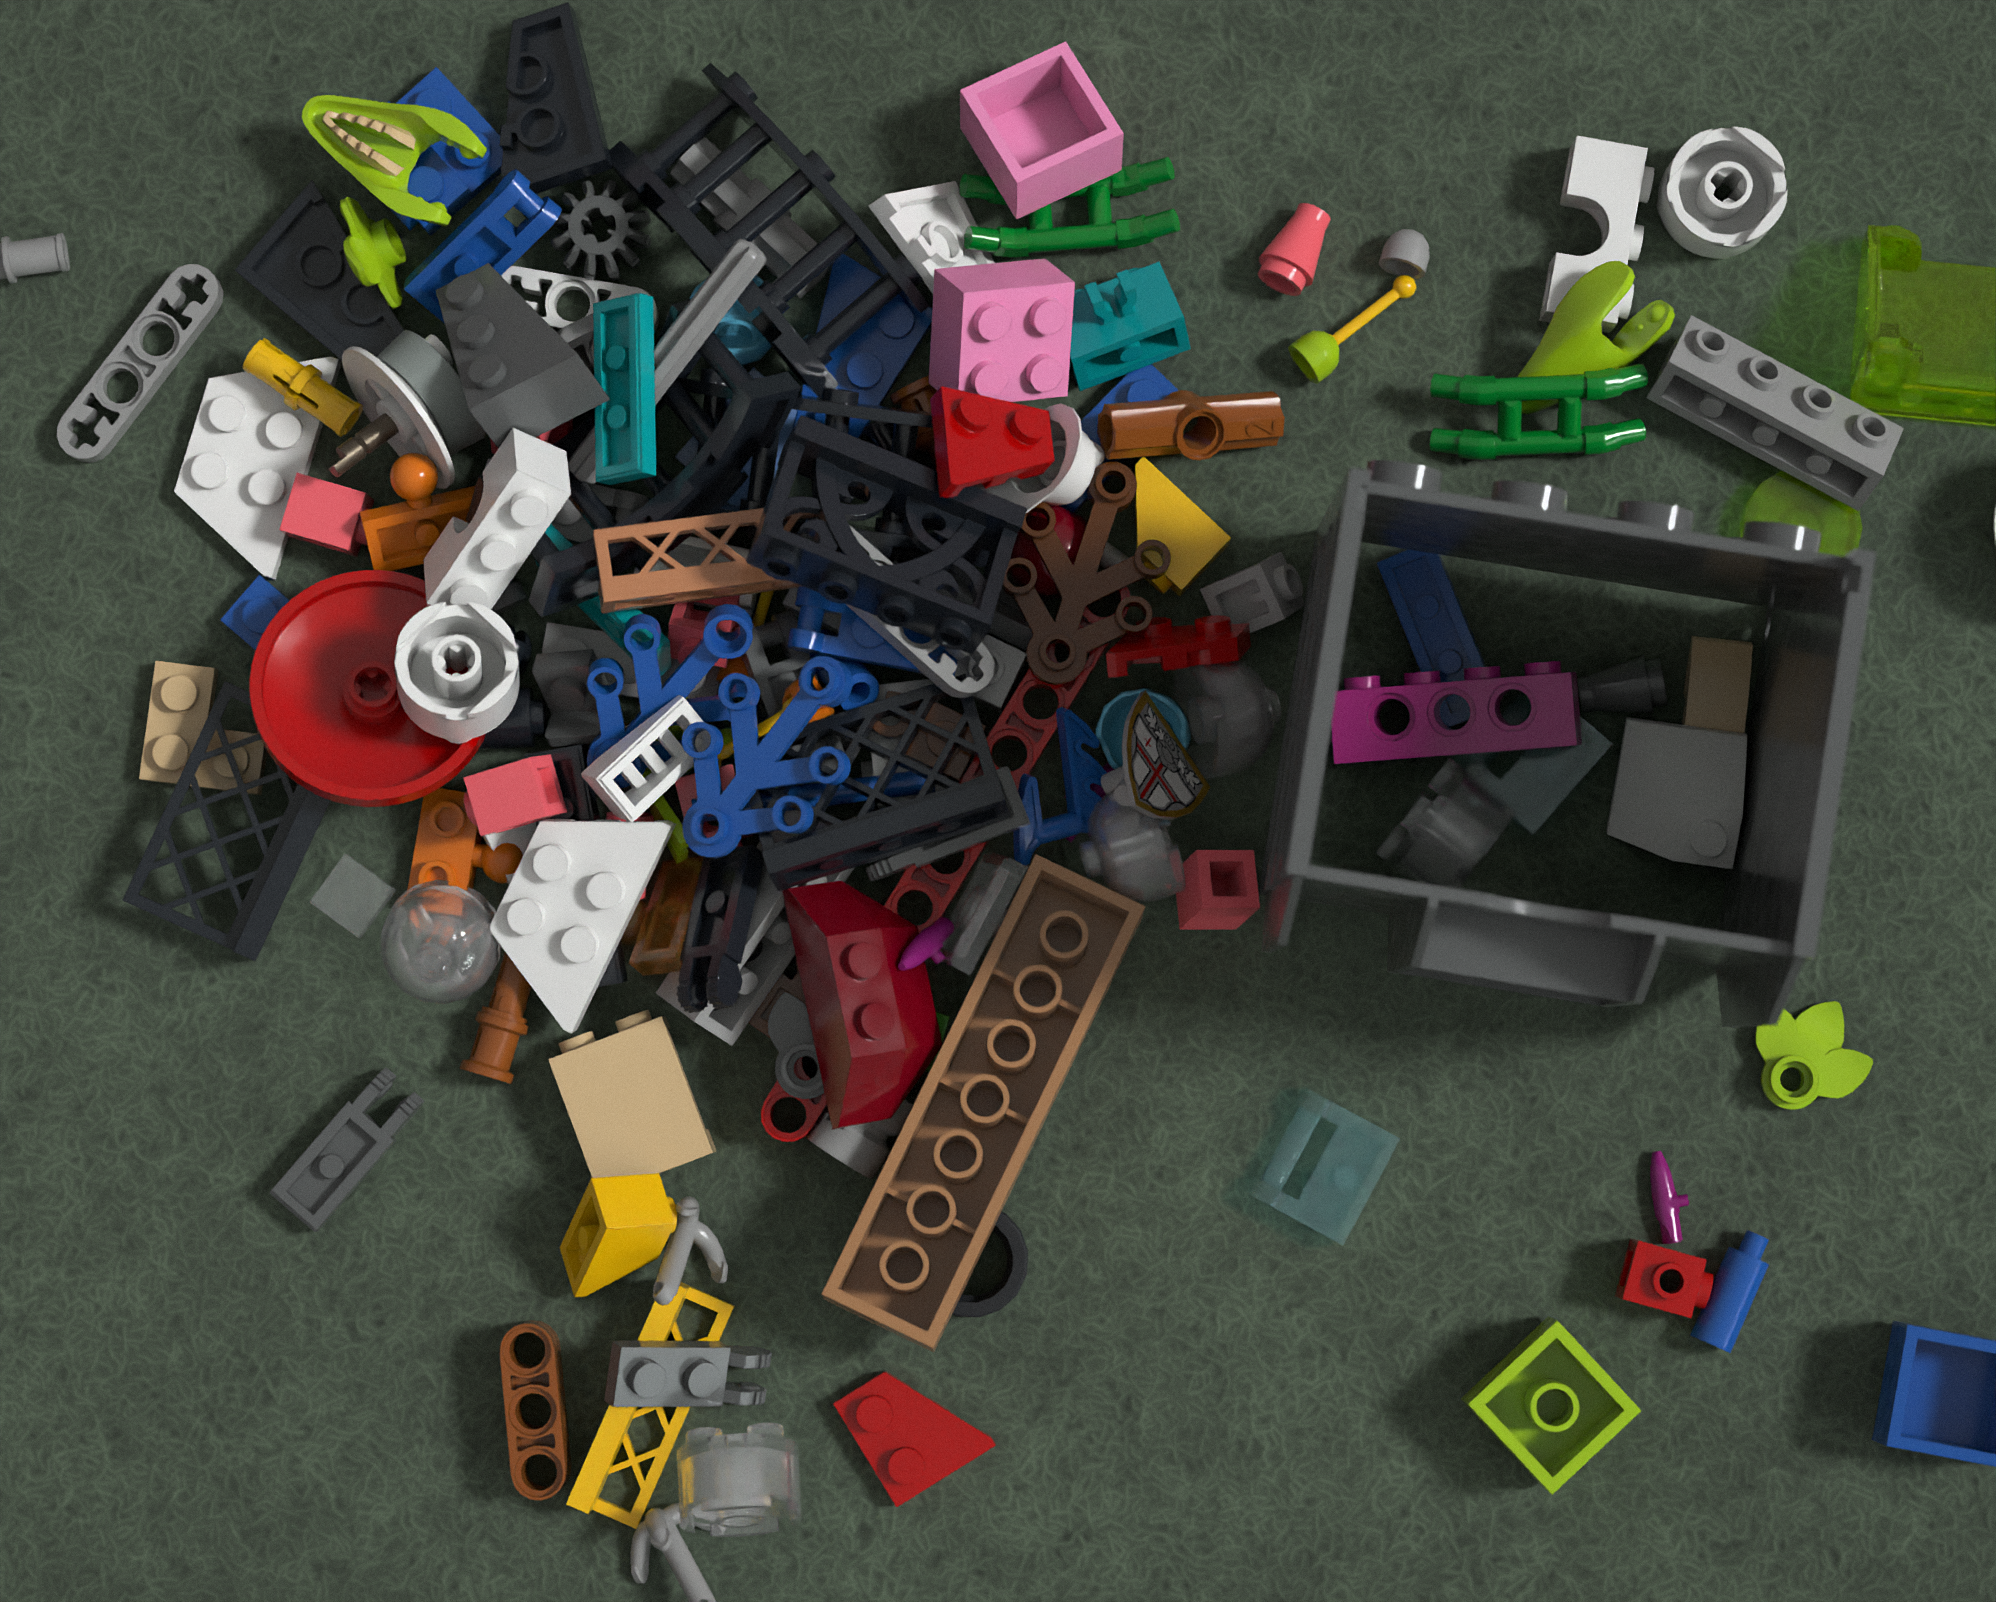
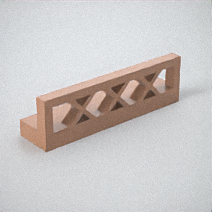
(679, 582)

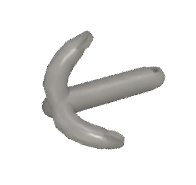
(680, 1242)
(661, 1532)

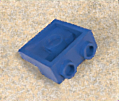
(441, 170)

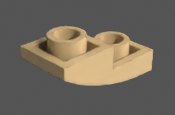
(1717, 684)

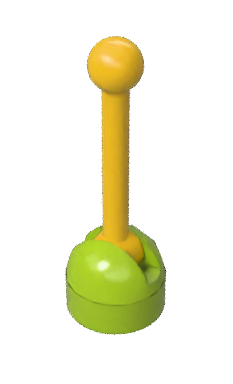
(1319, 352)

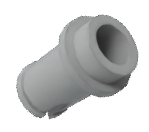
(33, 256)

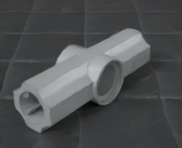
(780, 243)

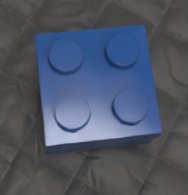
(1939, 1394)

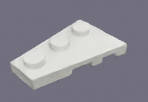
(930, 228)

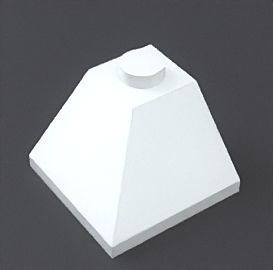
(1680, 791)

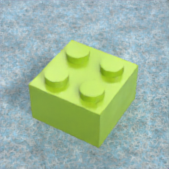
(1551, 1404)

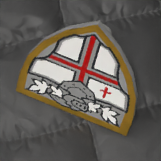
(1156, 768)

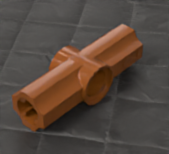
(1222, 424)

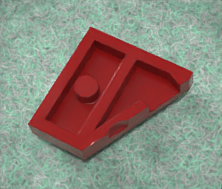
(987, 440)
(1177, 647)
(908, 1436)

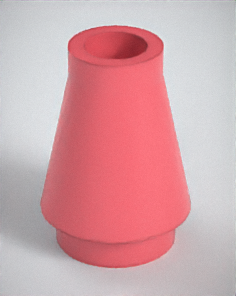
(1293, 254)

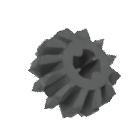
(615, 213)

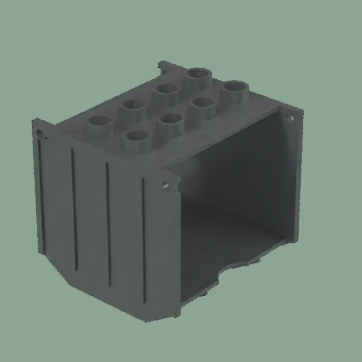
(1792, 753)

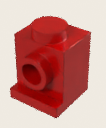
(1642, 1274)

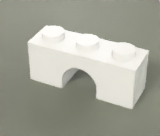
(1608, 184)
(519, 500)

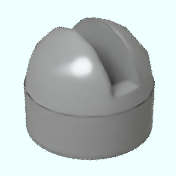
(1405, 254)

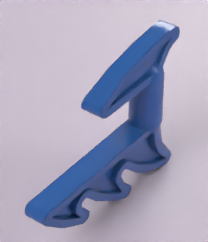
(1078, 772)

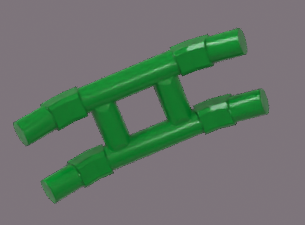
(1100, 230)
(1510, 394)

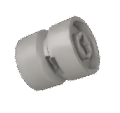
(862, 1145)

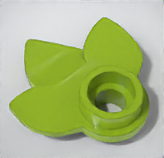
(373, 250)
(1814, 1049)

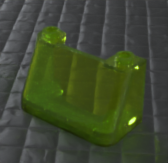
(1923, 333)

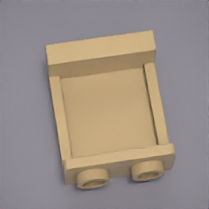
(630, 1099)

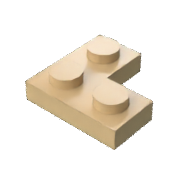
(176, 715)

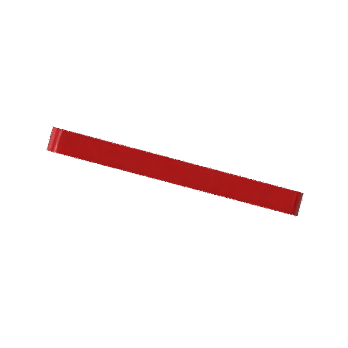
(943, 888)

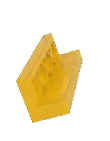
(617, 1420)

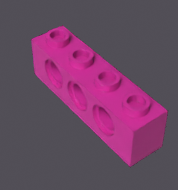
(1551, 723)

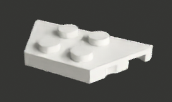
(247, 460)
(574, 905)

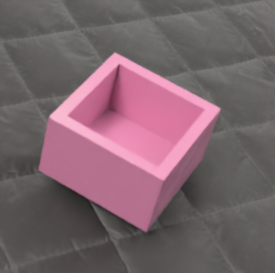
(1041, 130)
(1002, 330)

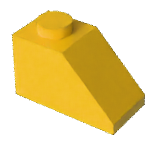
(1176, 521)
(616, 1230)

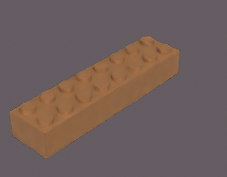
(983, 1103)

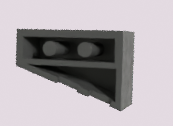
(511, 359)

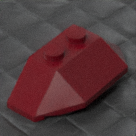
(866, 1016)

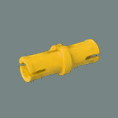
(302, 387)

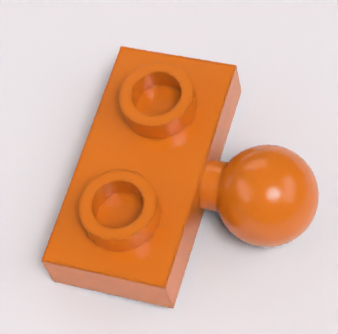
(407, 530)
(451, 846)

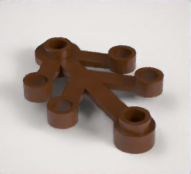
(1079, 582)

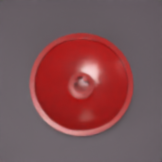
(332, 699)

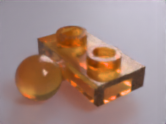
(661, 925)

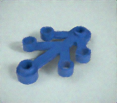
(652, 693)
(759, 764)

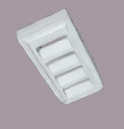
(637, 743)

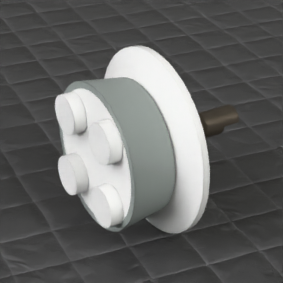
(411, 404)

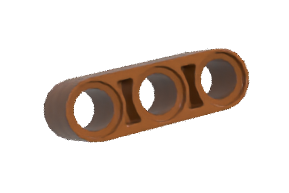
(530, 1439)

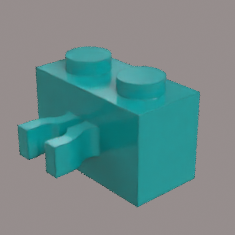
(1125, 326)

